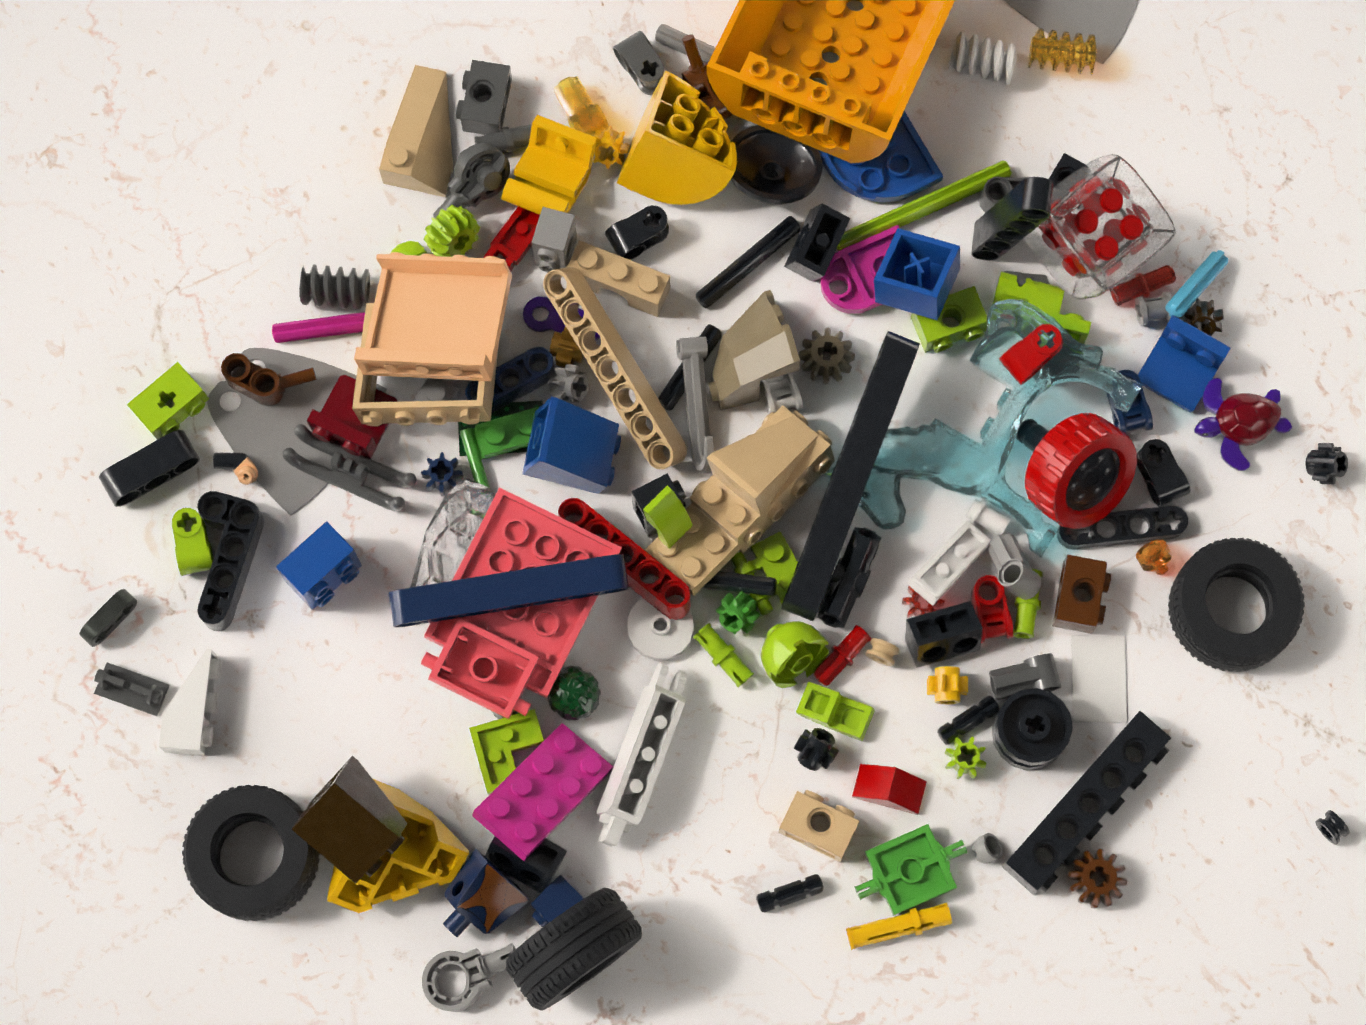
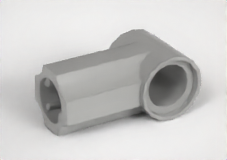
(1013, 567)

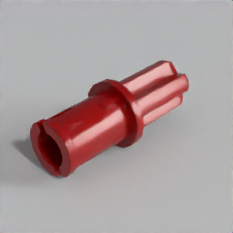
(842, 655)

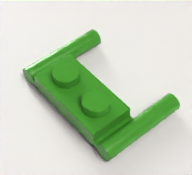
(496, 438)

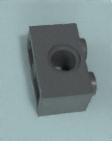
(484, 79)

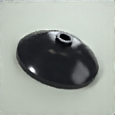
(775, 166)

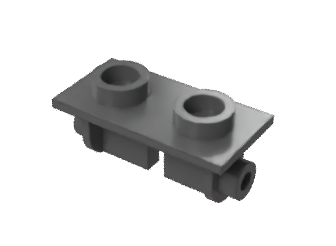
(130, 688)

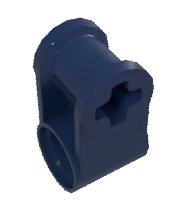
(1139, 414)

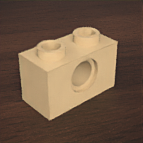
(831, 842)

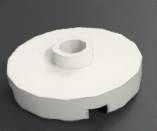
(654, 643)

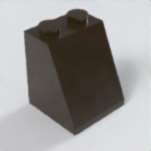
(351, 822)

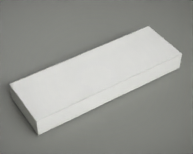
(949, 563)

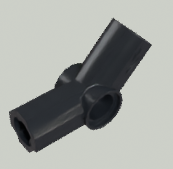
(849, 577)

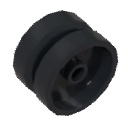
(1036, 709)

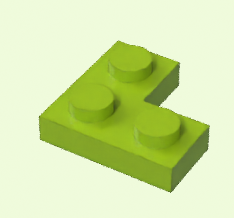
(498, 740)

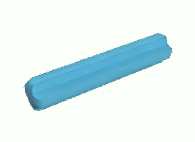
(1196, 284)

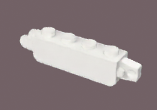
(641, 755)

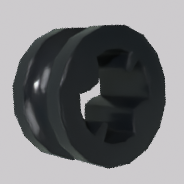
(1332, 827)

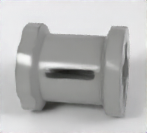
(1152, 308)

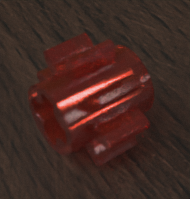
(915, 606)

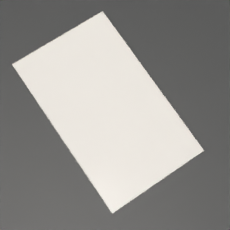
(1099, 679)

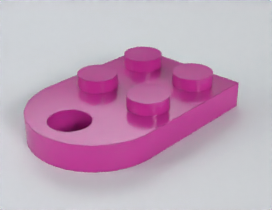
(857, 269)

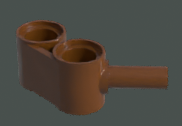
(698, 77)
(255, 376)

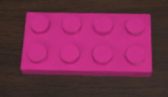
(542, 791)

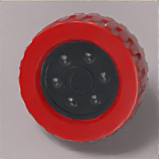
(1077, 468)

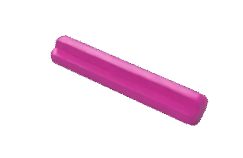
(318, 327)

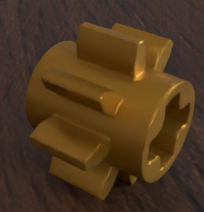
(565, 349)

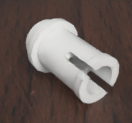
(987, 517)

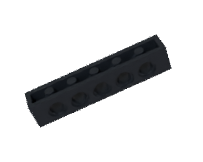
(1138, 733)

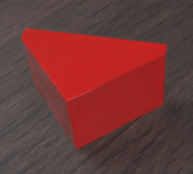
(889, 788)

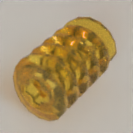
(1062, 51)

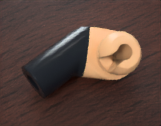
(240, 465)

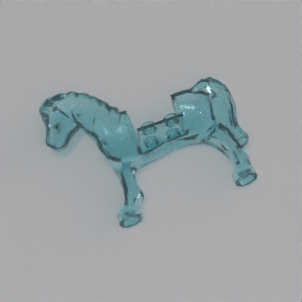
(978, 470)

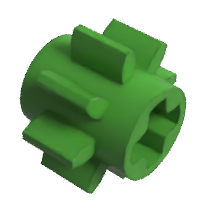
(738, 612)

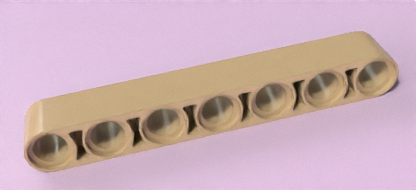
(629, 374)

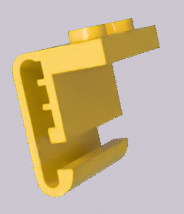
(551, 168)

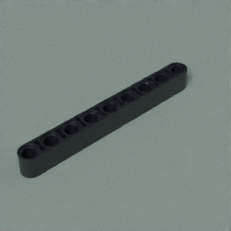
(850, 476)

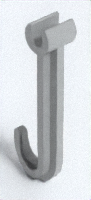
(692, 352)

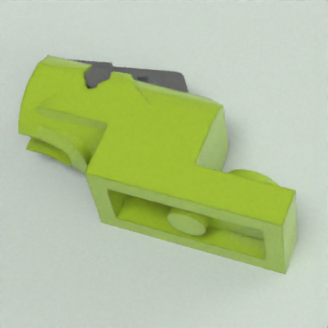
(1038, 292)

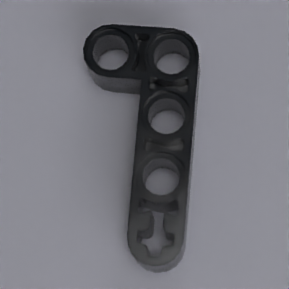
(223, 563)

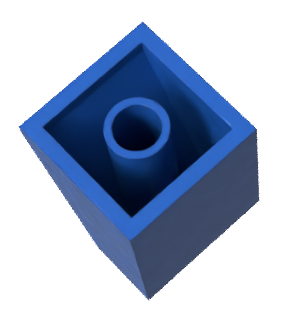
(572, 447)

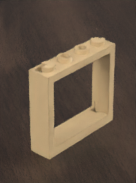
(412, 412)

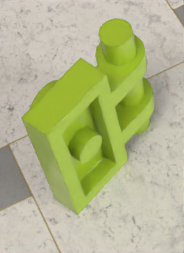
(775, 560)

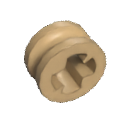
(882, 652)

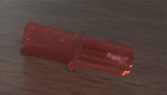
(1143, 285)

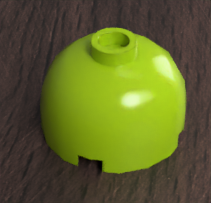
(791, 651)

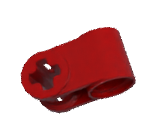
(1027, 357)
(992, 611)

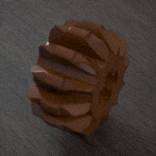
(1106, 871)

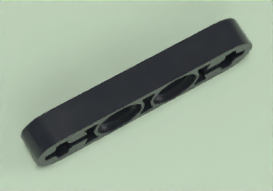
(1123, 531)

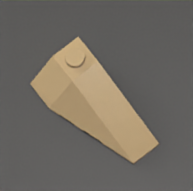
(420, 139)

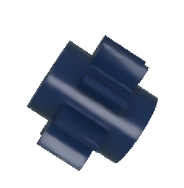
(434, 470)

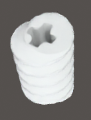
(983, 57)

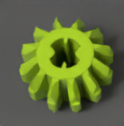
(452, 232)

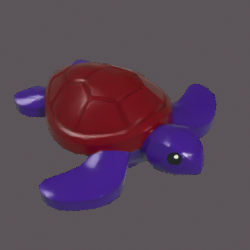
(1241, 420)

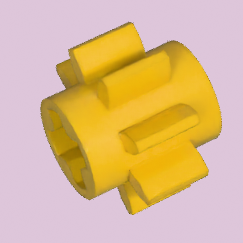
(610, 147)
(947, 685)

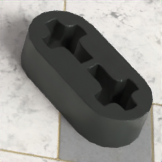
(108, 617)

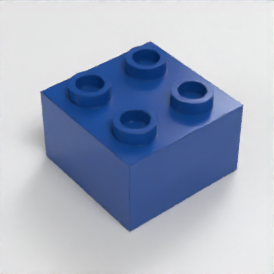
(917, 274)
(320, 566)

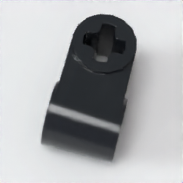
(634, 235)
(1163, 478)

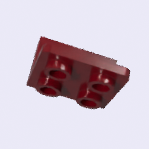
(341, 425)

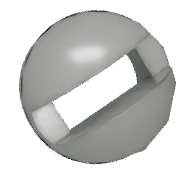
(987, 848)

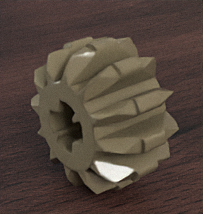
(839, 353)

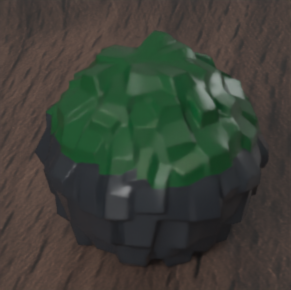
(574, 694)

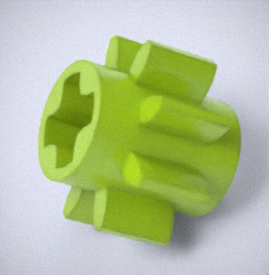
(963, 767)

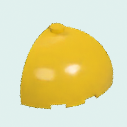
(679, 147)

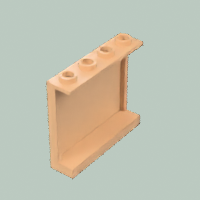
(436, 317)

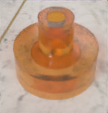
(1154, 556)

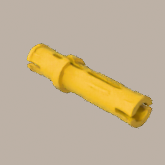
(905, 924)

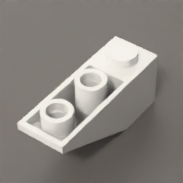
(187, 716)

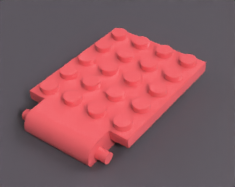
(504, 652)

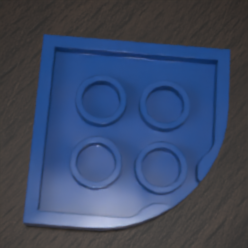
(892, 176)

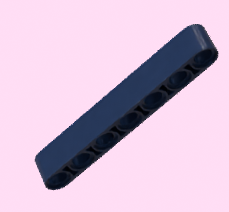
(508, 590)

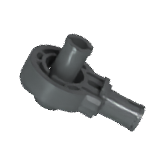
(476, 178)

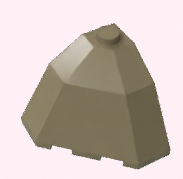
(751, 352)

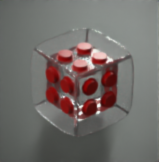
(1100, 228)

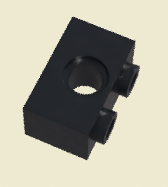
(817, 242)

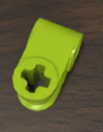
(193, 547)

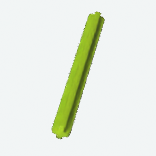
(925, 205)

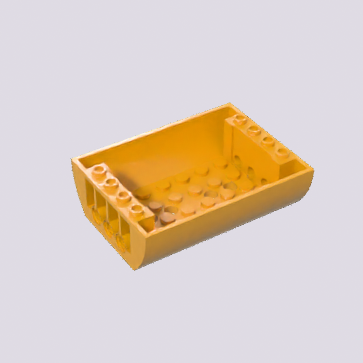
(777, 48)

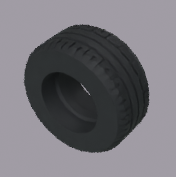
(1259, 567)
(205, 841)
(573, 948)

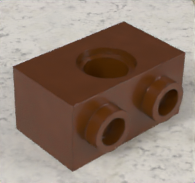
(1069, 610)

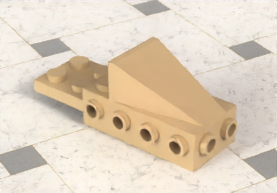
(746, 495)

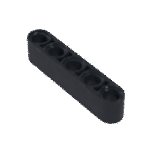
(1012, 218)

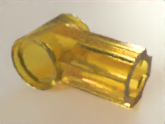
(579, 107)

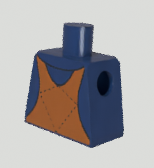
(482, 896)

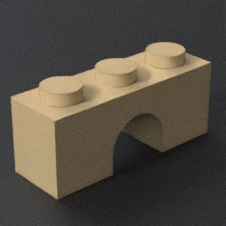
(638, 284)

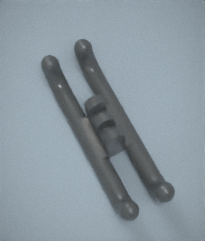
(349, 470)

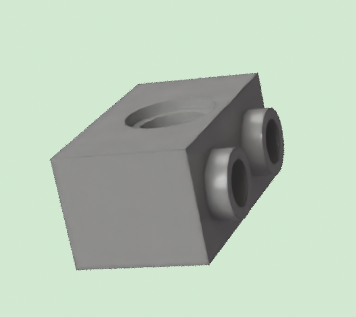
(554, 239)

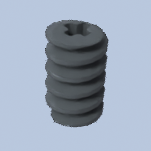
(334, 287)

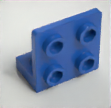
(1182, 364)

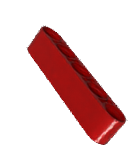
(640, 565)

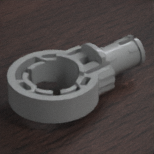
(487, 966)

